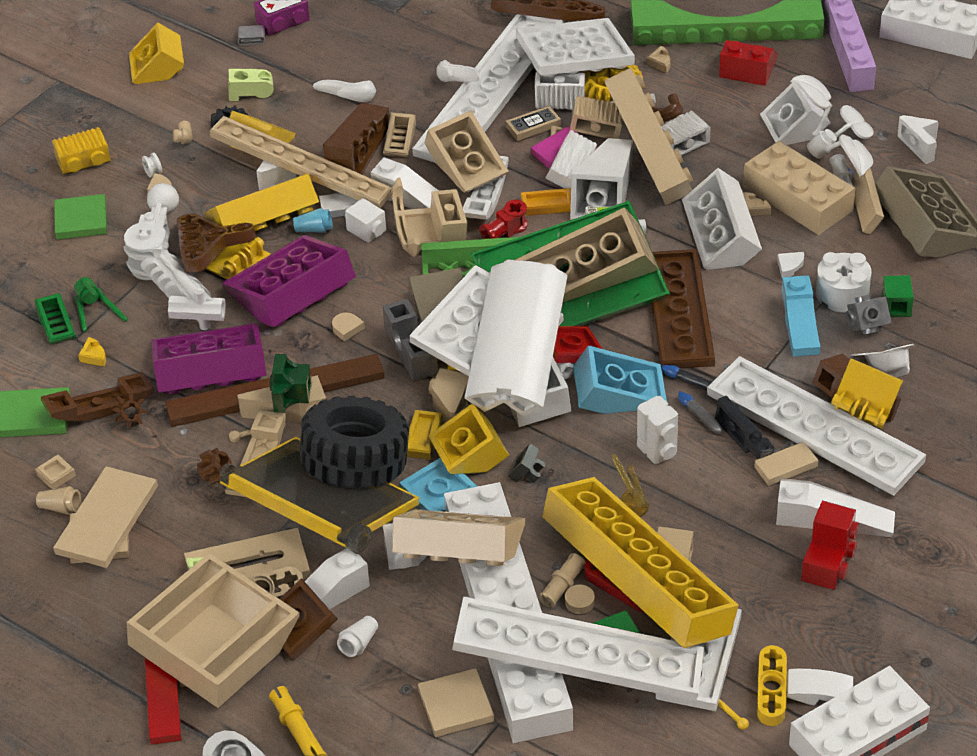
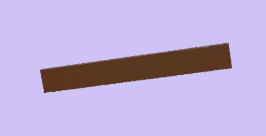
(225, 400)

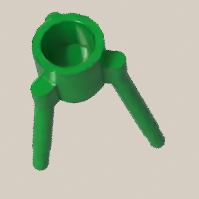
(89, 293)

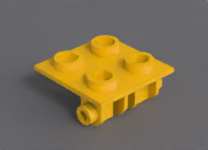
(238, 258)
(866, 393)

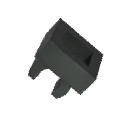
(525, 465)

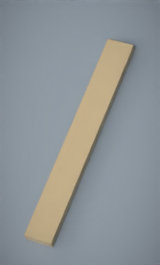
(300, 162)

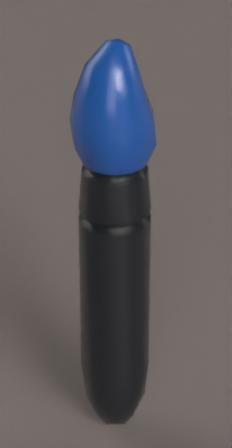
(675, 372)

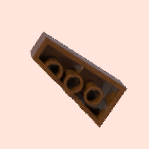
(358, 137)

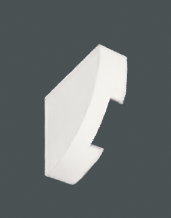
(790, 263)

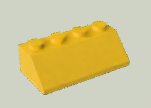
(267, 204)

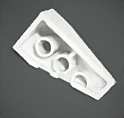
(801, 500)

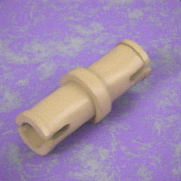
(561, 580)

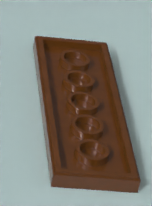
(682, 317)

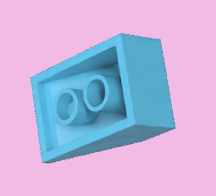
(615, 381)

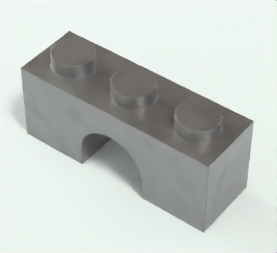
(399, 323)

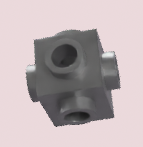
(868, 314)

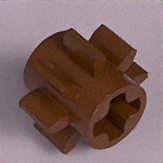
(125, 404)
(211, 465)

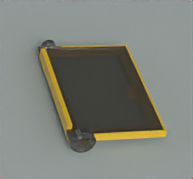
(336, 513)

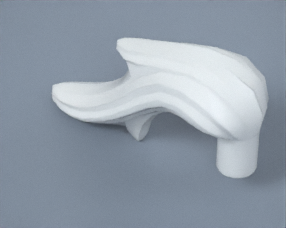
(450, 72)
(360, 91)

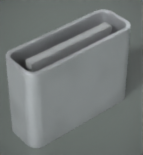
(251, 35)

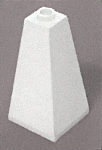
(602, 177)

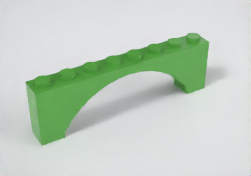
(664, 24)

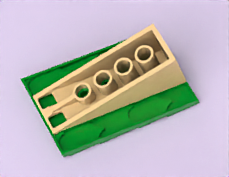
(603, 258)

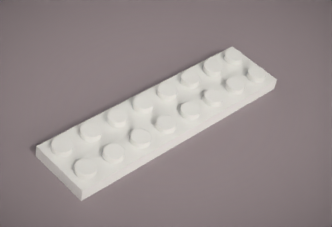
(819, 425)
(578, 648)

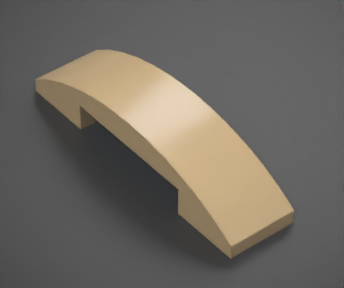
(265, 434)

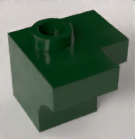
(289, 383)

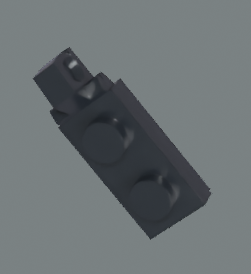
(742, 429)

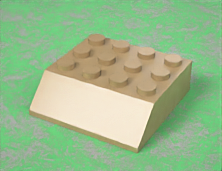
(212, 629)

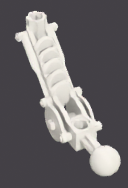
(150, 260)

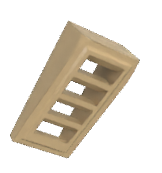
(399, 120)

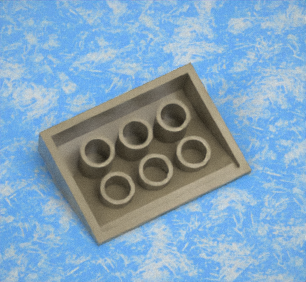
(927, 211)

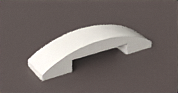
(485, 198)

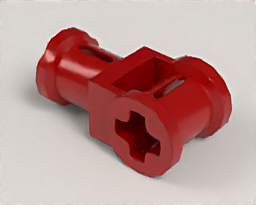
(506, 221)

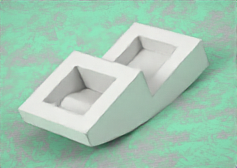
(815, 684)

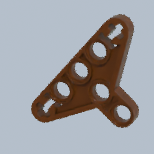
(554, 9)
(204, 239)

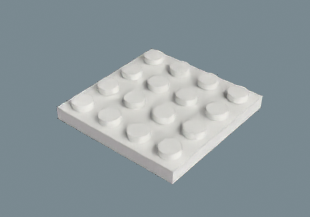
(575, 47)
(454, 324)

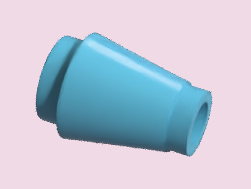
(314, 221)

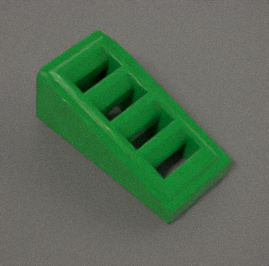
(52, 303)

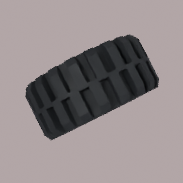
(354, 442)

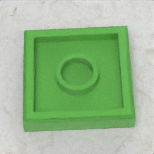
(80, 216)

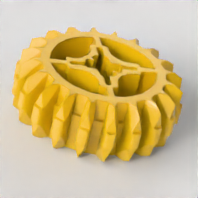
(595, 85)

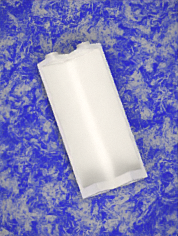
(516, 336)

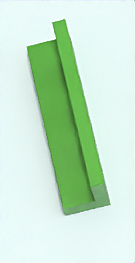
(454, 253)

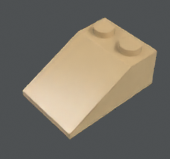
(465, 152)

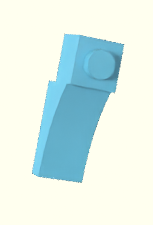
(800, 315)

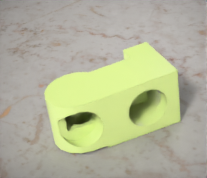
(249, 83)

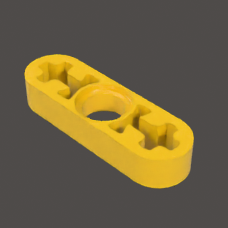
(766, 695)

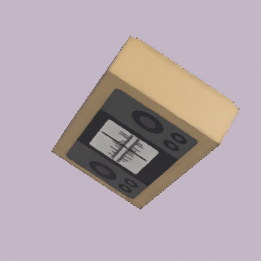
(533, 123)

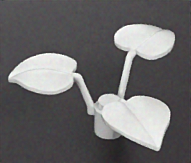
(825, 140)

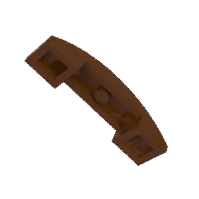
(97, 403)

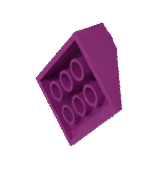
(291, 279)
(208, 358)

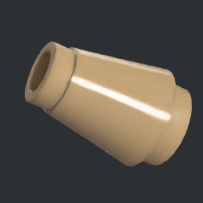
(60, 500)

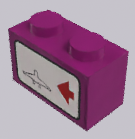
(280, 14)

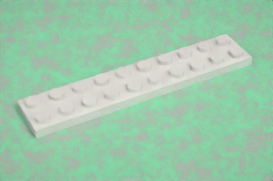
(500, 76)

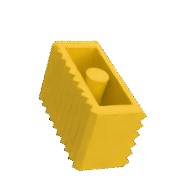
(81, 150)

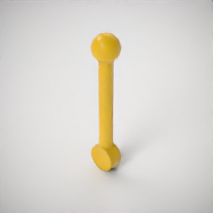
(742, 723)

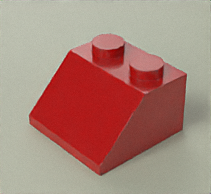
(746, 62)

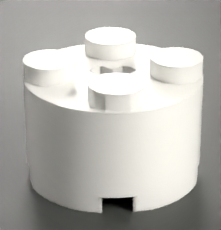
(842, 279)

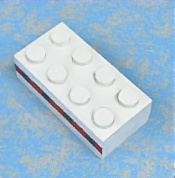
(862, 720)

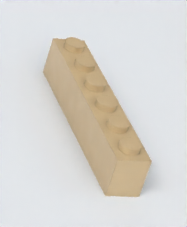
(649, 137)

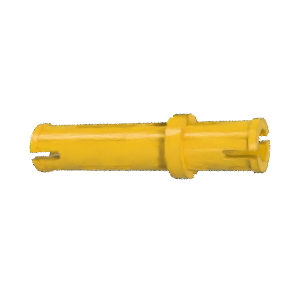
(292, 716)

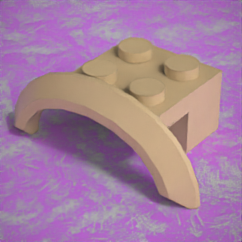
(439, 223)

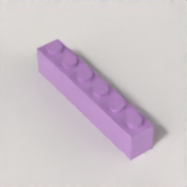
(850, 44)

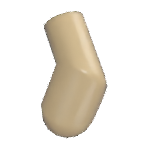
(183, 134)

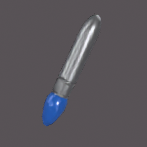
(688, 401)

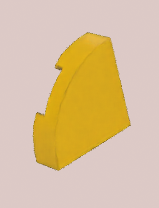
(92, 353)

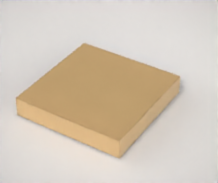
(455, 702)

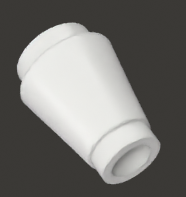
(356, 637)

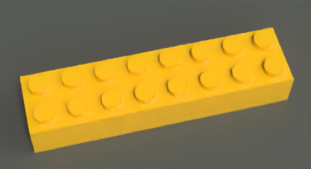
(640, 562)

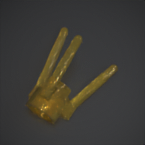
(632, 497)

